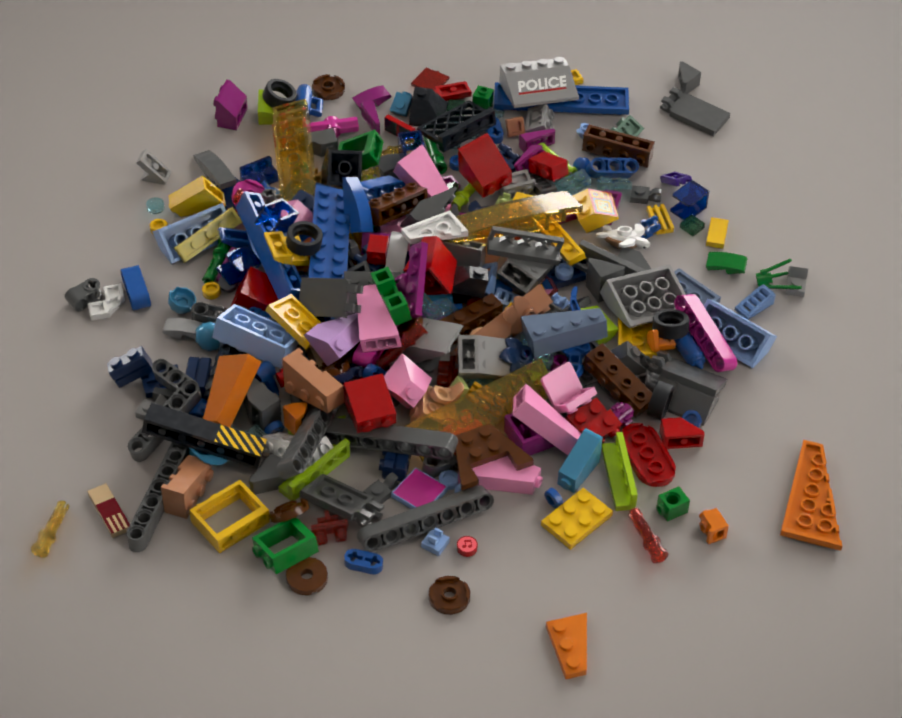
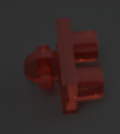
(447, 367)
(329, 525)

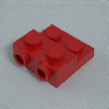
(596, 419)

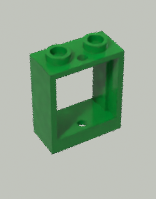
(368, 142)
(289, 556)

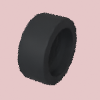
(280, 86)
(302, 248)
(671, 324)
(660, 400)

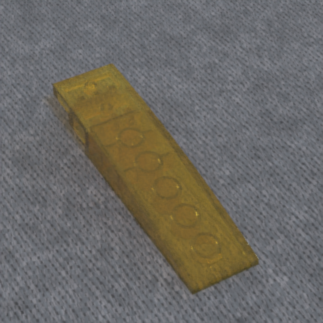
(294, 149)
(522, 214)
(485, 404)

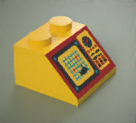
(597, 209)

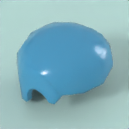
(181, 300)
(204, 336)

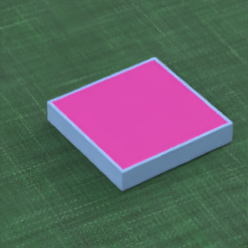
(418, 489)

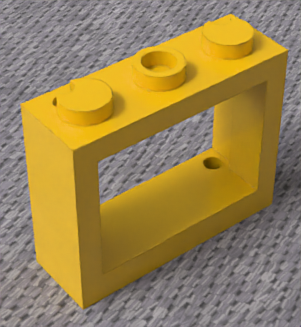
(238, 530)

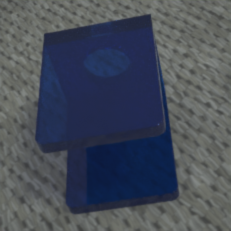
(403, 147)
(692, 200)
(274, 210)
(238, 264)

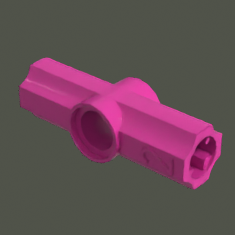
(339, 126)

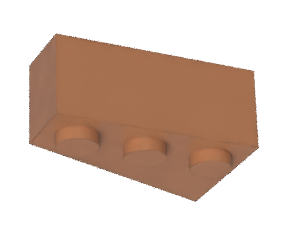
(310, 383)
(186, 486)

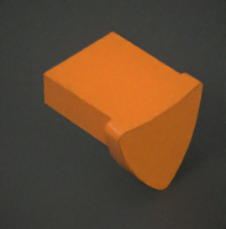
(657, 343)
(293, 414)

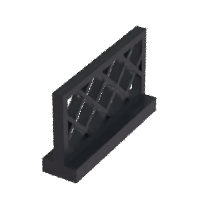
(459, 131)

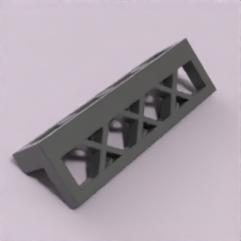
(523, 248)
(597, 253)

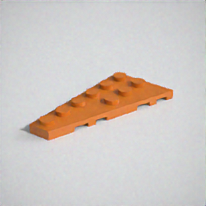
(811, 505)

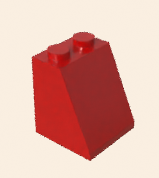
(484, 166)
(439, 267)
(255, 291)
(369, 403)

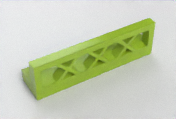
(324, 465)
(620, 474)

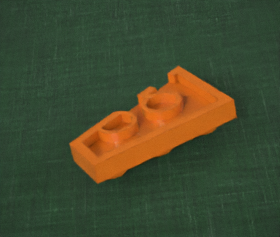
(570, 643)

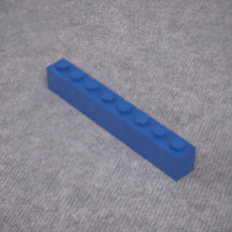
(282, 276)

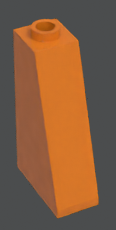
(230, 387)

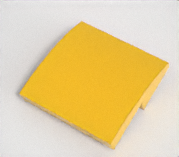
(280, 251)

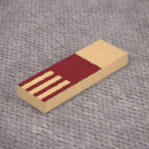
(109, 510)

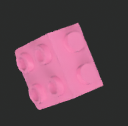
(565, 389)

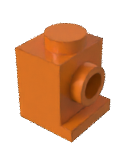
(713, 525)

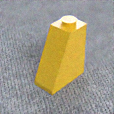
(195, 197)

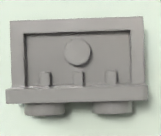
(520, 182)

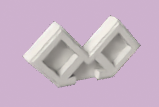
(113, 300)

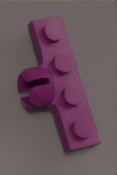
(412, 282)

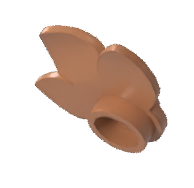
(513, 313)

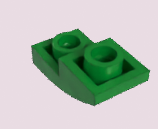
(726, 261)

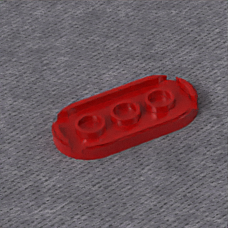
(648, 455)

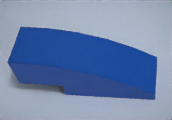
(356, 205)

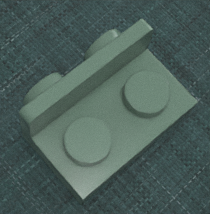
(628, 126)

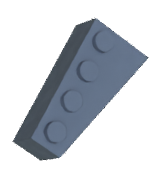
(563, 330)

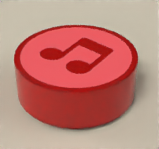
(467, 546)

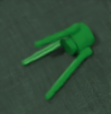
(766, 278)

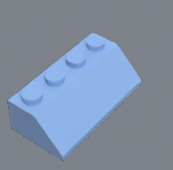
(175, 233)
(254, 335)
(744, 337)

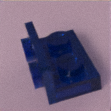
(259, 171)

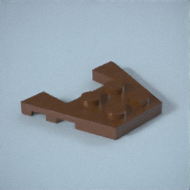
(484, 446)

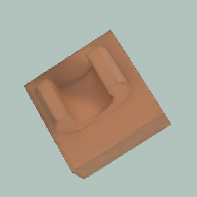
(515, 126)

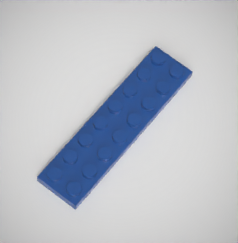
(591, 100)
(330, 218)

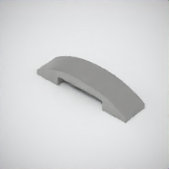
(397, 252)

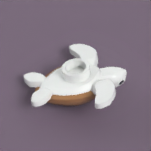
(625, 237)

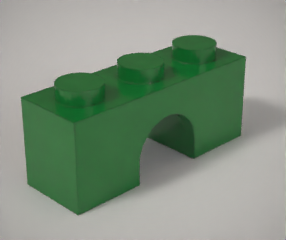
(392, 298)

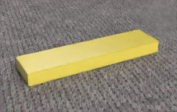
(207, 235)

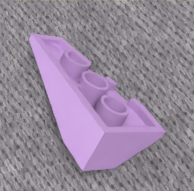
(334, 337)

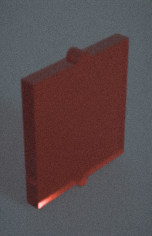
(429, 79)

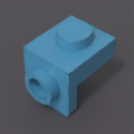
(401, 103)

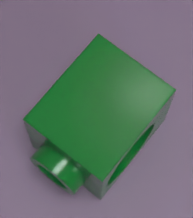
(483, 97)
(672, 503)

